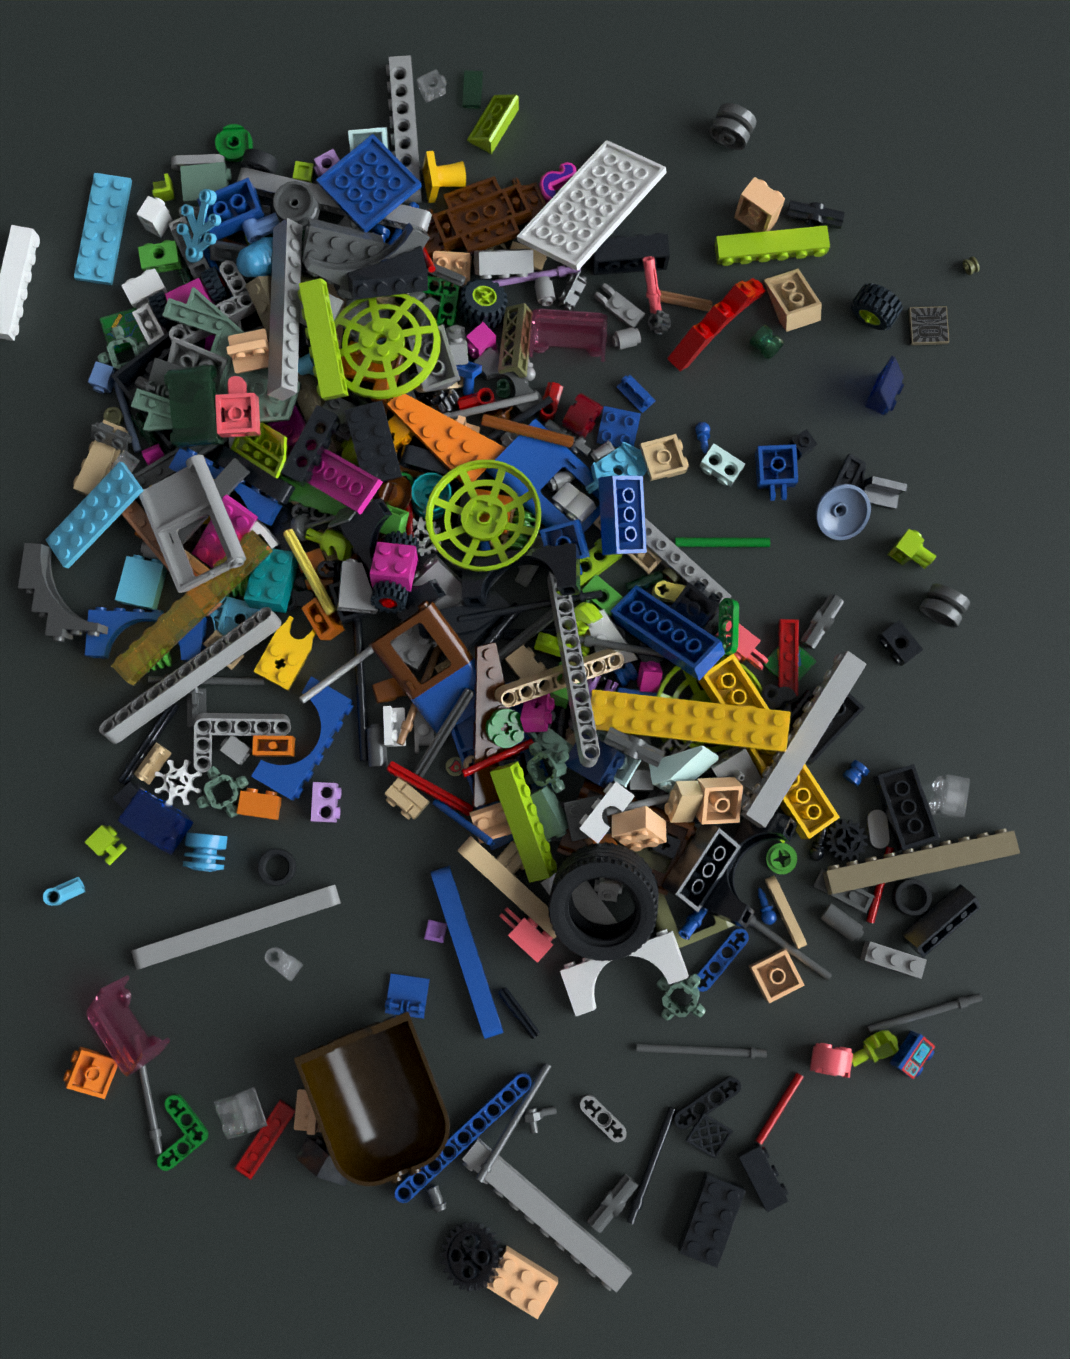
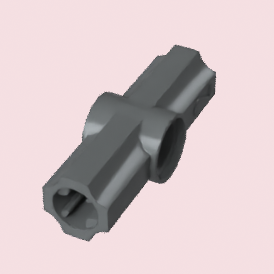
(822, 621)
(633, 747)
(612, 1203)

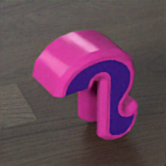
(555, 180)

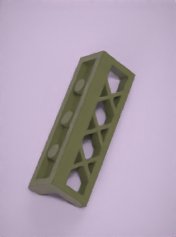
(520, 337)

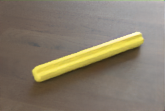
(309, 571)

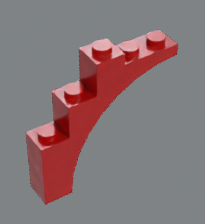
(716, 319)

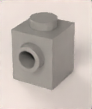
(235, 749)

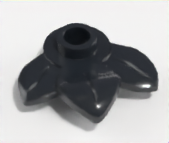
(299, 595)
(781, 698)

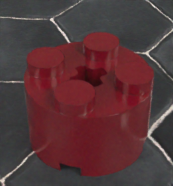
(581, 415)

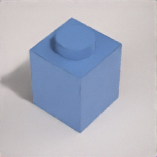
(101, 378)

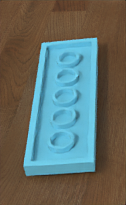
(103, 229)
(94, 515)

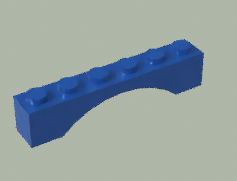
(264, 507)

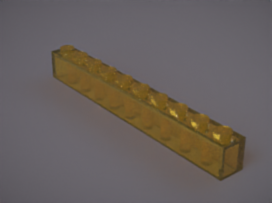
(187, 613)

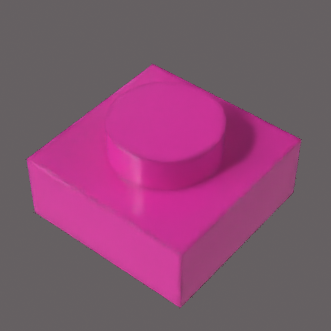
(152, 454)

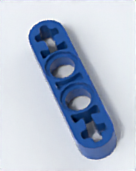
(718, 957)

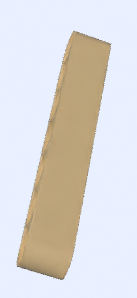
(550, 677)
(507, 883)

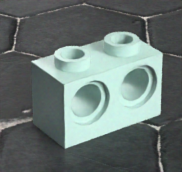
(725, 461)

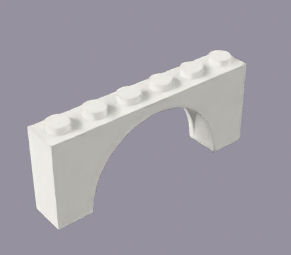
(659, 950)

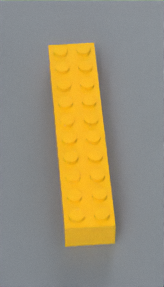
(691, 720)
(805, 800)

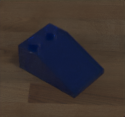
(886, 387)
(156, 821)

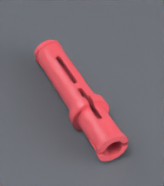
(653, 292)

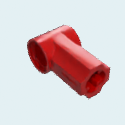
(555, 391)
(475, 399)

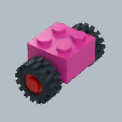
(214, 290)
(393, 571)

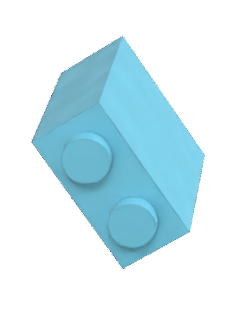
(141, 582)

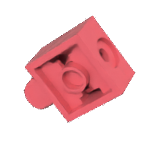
(239, 410)
(746, 647)
(528, 936)

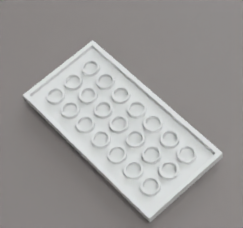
(591, 205)

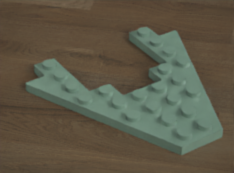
(207, 317)

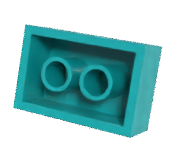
(272, 581)

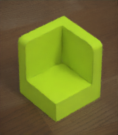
(164, 189)

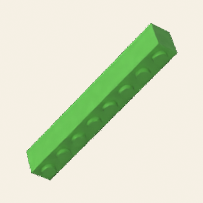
(312, 497)

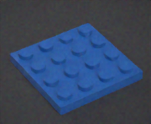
(369, 183)

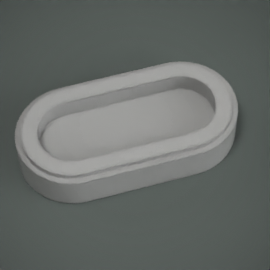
(878, 829)

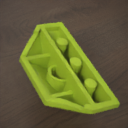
(264, 451)

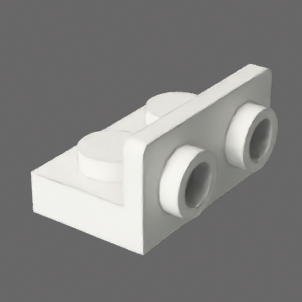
(392, 722)

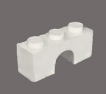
(593, 824)

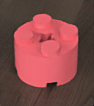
(831, 1061)

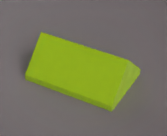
(494, 122)

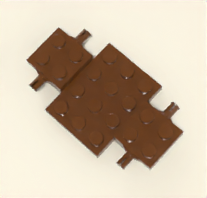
(483, 215)

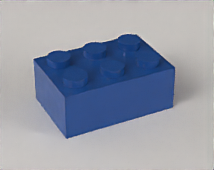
(234, 206)

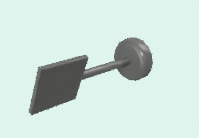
(302, 523)

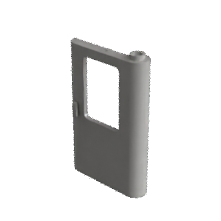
(181, 501)

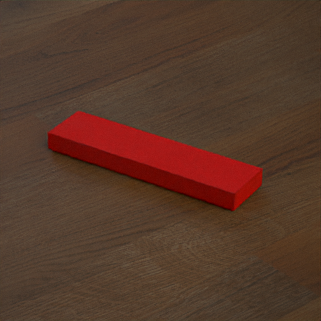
(788, 654)
(265, 1139)

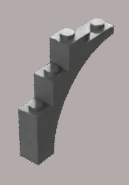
(337, 274)
(38, 580)

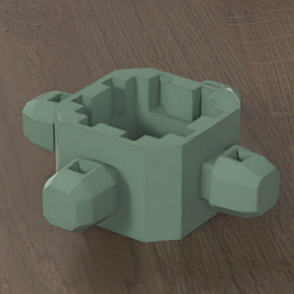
(111, 356)
(556, 759)
(205, 801)
(672, 1007)

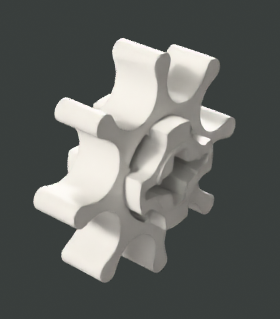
(182, 775)

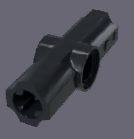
(815, 214)

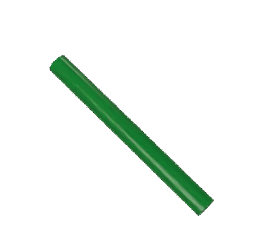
(721, 542)

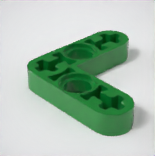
(446, 297)
(723, 620)
(188, 1138)

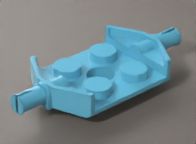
(626, 458)
(225, 616)

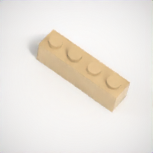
(96, 464)

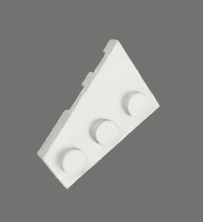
(606, 630)

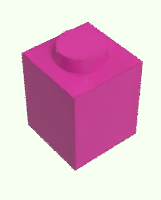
(649, 676)

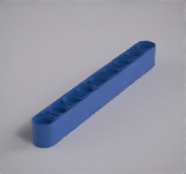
(467, 952)
(473, 1132)

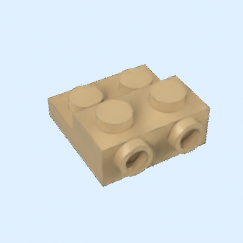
(664, 457)

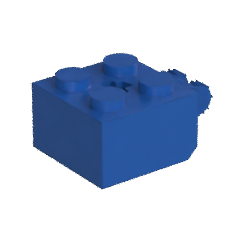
(769, 477)
(570, 531)

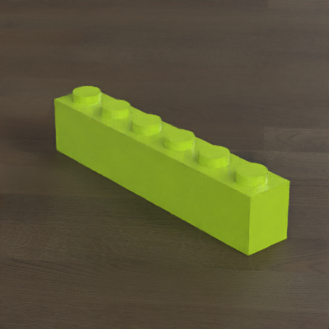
(772, 245)
(323, 339)
(524, 822)

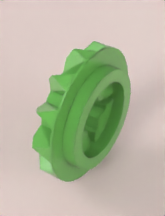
(785, 850)

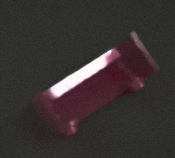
(568, 330)
(121, 1030)

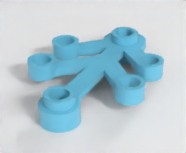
(195, 248)

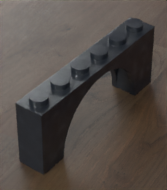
(363, 535)
(559, 560)
(723, 900)

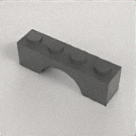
(490, 362)

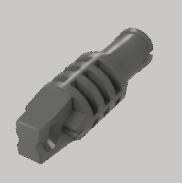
(578, 444)

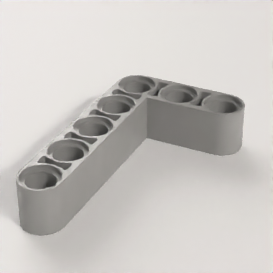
(234, 303)
(232, 729)

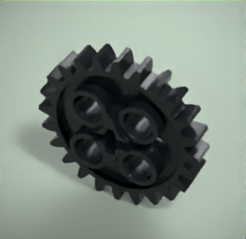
(460, 1268)

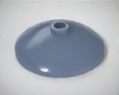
(851, 517)

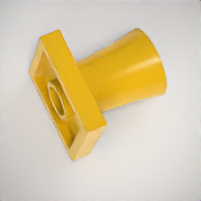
(441, 176)

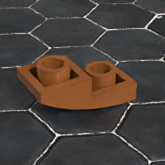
(388, 690)

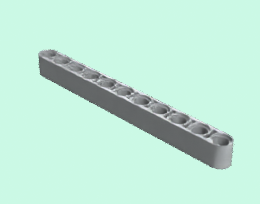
(267, 184)
(574, 672)
(190, 675)
(235, 927)

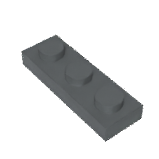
(855, 898)

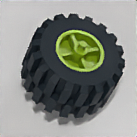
(482, 302)
(876, 306)

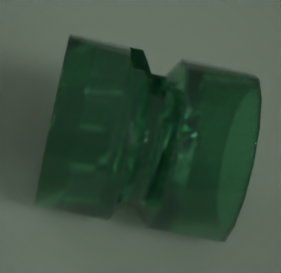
(766, 342)

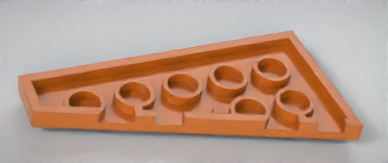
(444, 437)

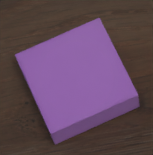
(435, 931)

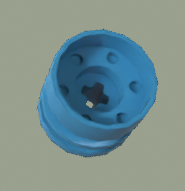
(205, 851)

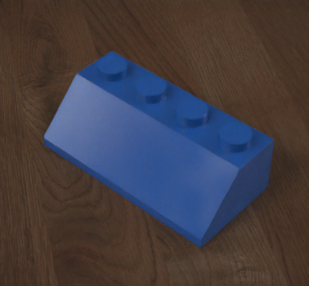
(622, 515)

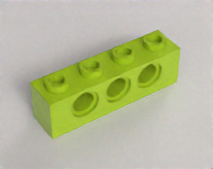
(596, 566)

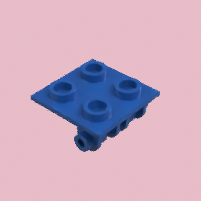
(618, 426)
(407, 994)

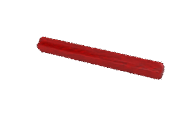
(429, 788)

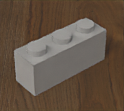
(503, 263)
(893, 959)

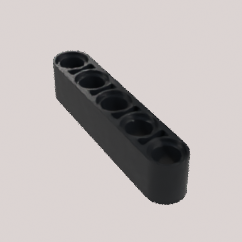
(425, 462)
(257, 477)

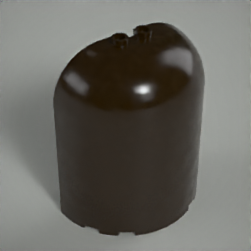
(376, 1102)

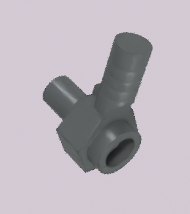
(532, 1116)

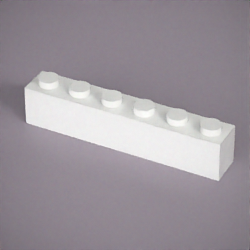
(15, 277)

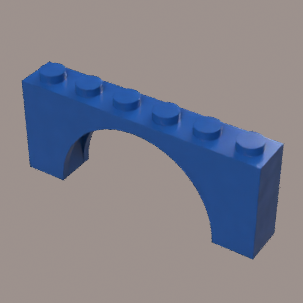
(121, 619)
(290, 778)

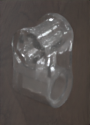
(286, 965)

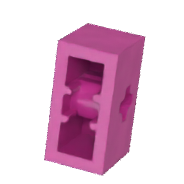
(480, 340)
(537, 714)

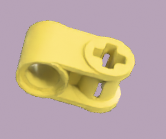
(671, 590)

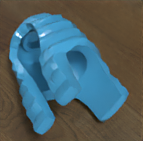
(256, 258)

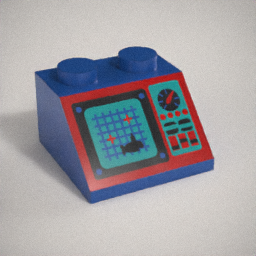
(913, 1054)

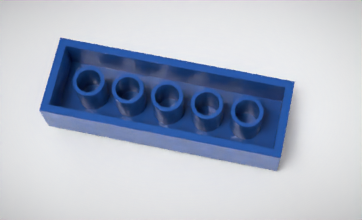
(668, 632)

